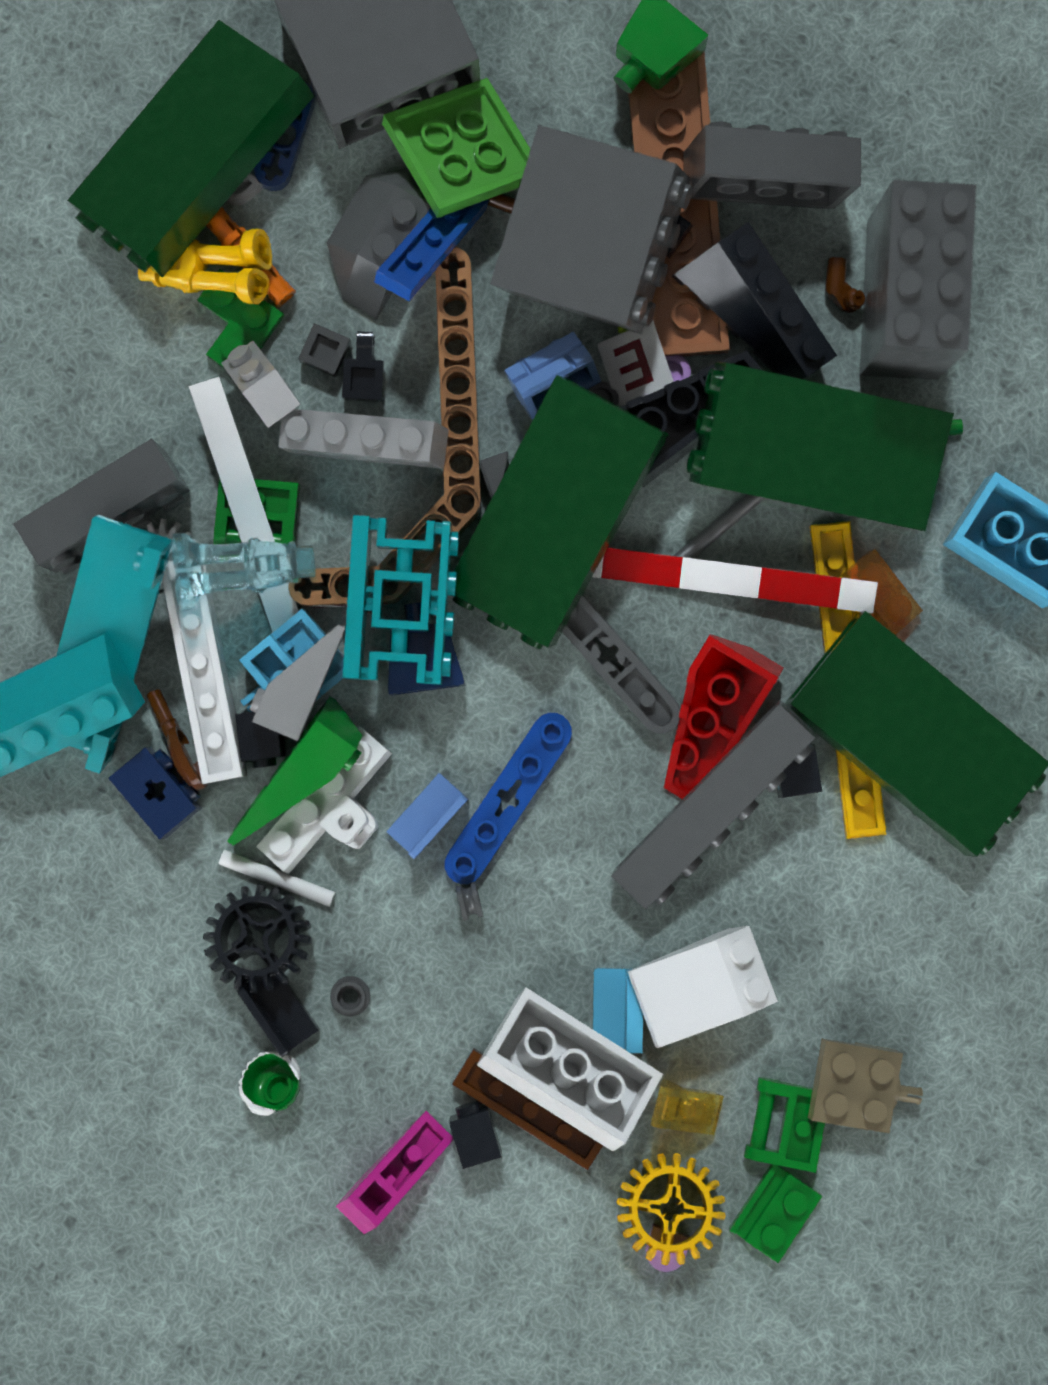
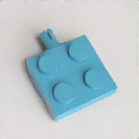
(284, 648)

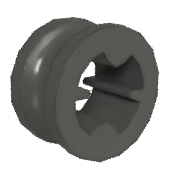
(469, 901)

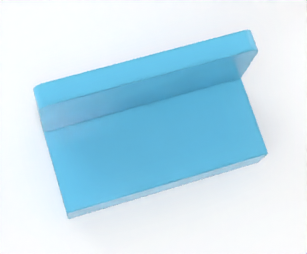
(617, 1009)

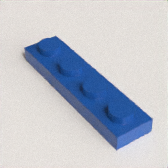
(426, 249)

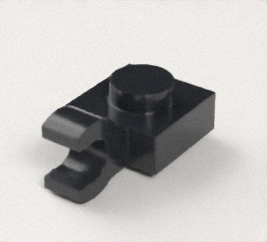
(363, 376)

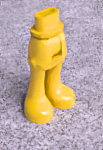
(191, 275)

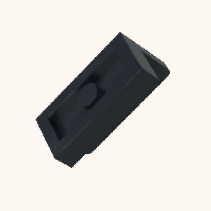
(279, 1015)

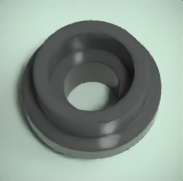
(341, 1005)

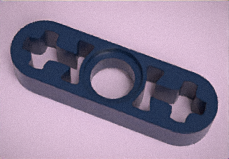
(285, 165)

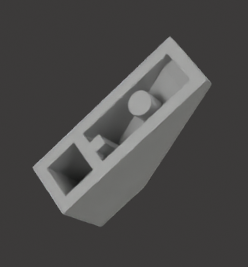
(293, 692)

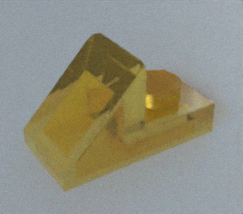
(686, 1109)

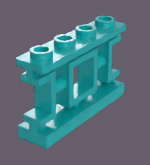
(368, 598)

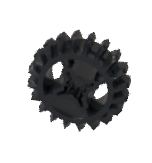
(241, 947)

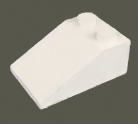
(702, 986)

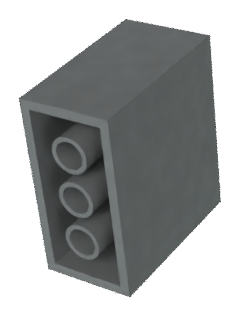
(376, 57)
(592, 229)
(918, 280)

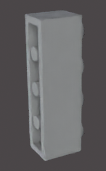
(364, 438)

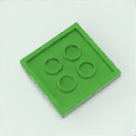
(459, 146)

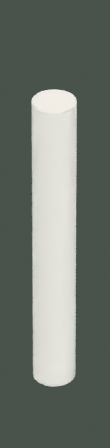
(276, 878)

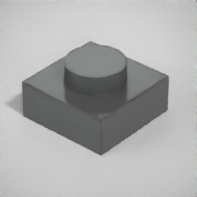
(324, 350)

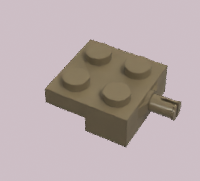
(858, 1086)

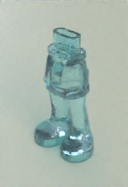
(264, 564)

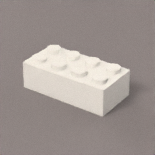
(570, 1070)

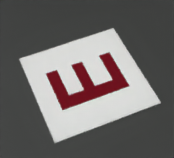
(635, 363)

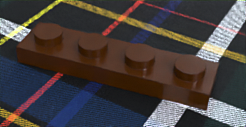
(525, 1112)

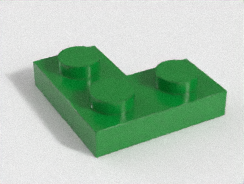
(244, 322)

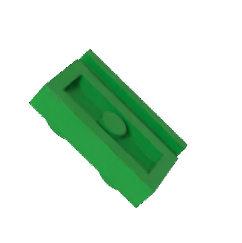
(775, 1212)

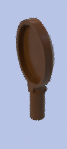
(175, 740)

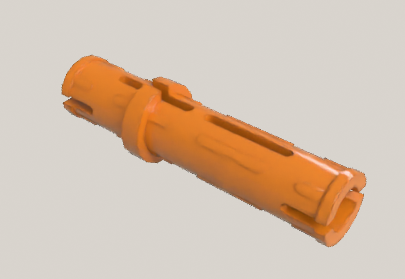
(230, 235)

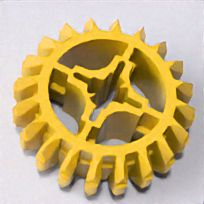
(638, 1204)

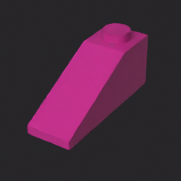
(394, 1173)

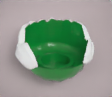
(270, 1083)

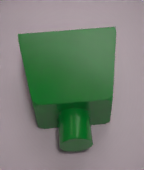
(657, 45)

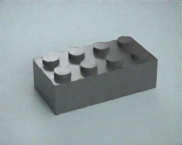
(773, 166)
(121, 491)

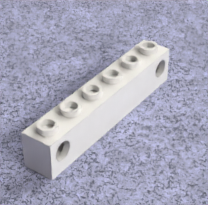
(205, 682)

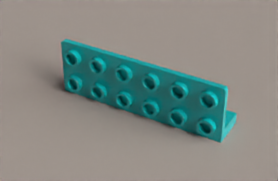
(116, 596)

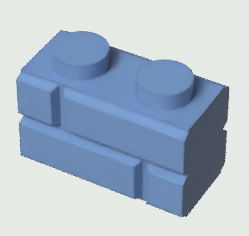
(534, 374)

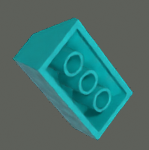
(64, 702)

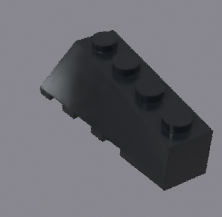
(757, 303)

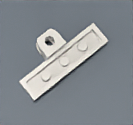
(329, 810)

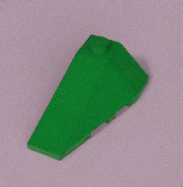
(315, 760)

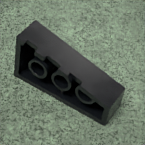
(676, 413)

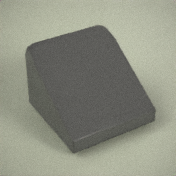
(493, 471)

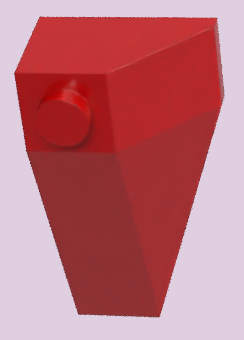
(718, 705)

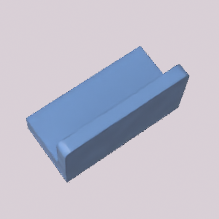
(427, 815)

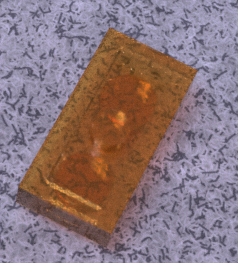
(893, 603)

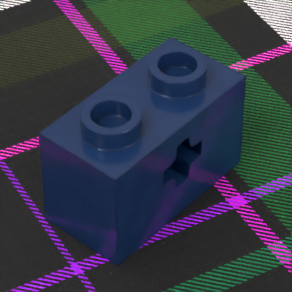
(135, 784)

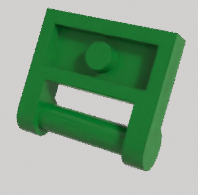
(279, 503)
(799, 1136)

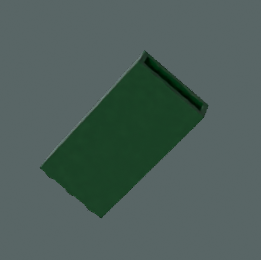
(190, 149)
(819, 446)
(555, 512)
(918, 735)

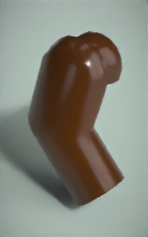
(837, 288)

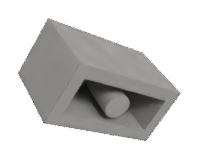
(260, 383)

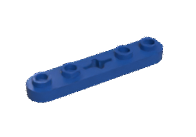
(487, 831)

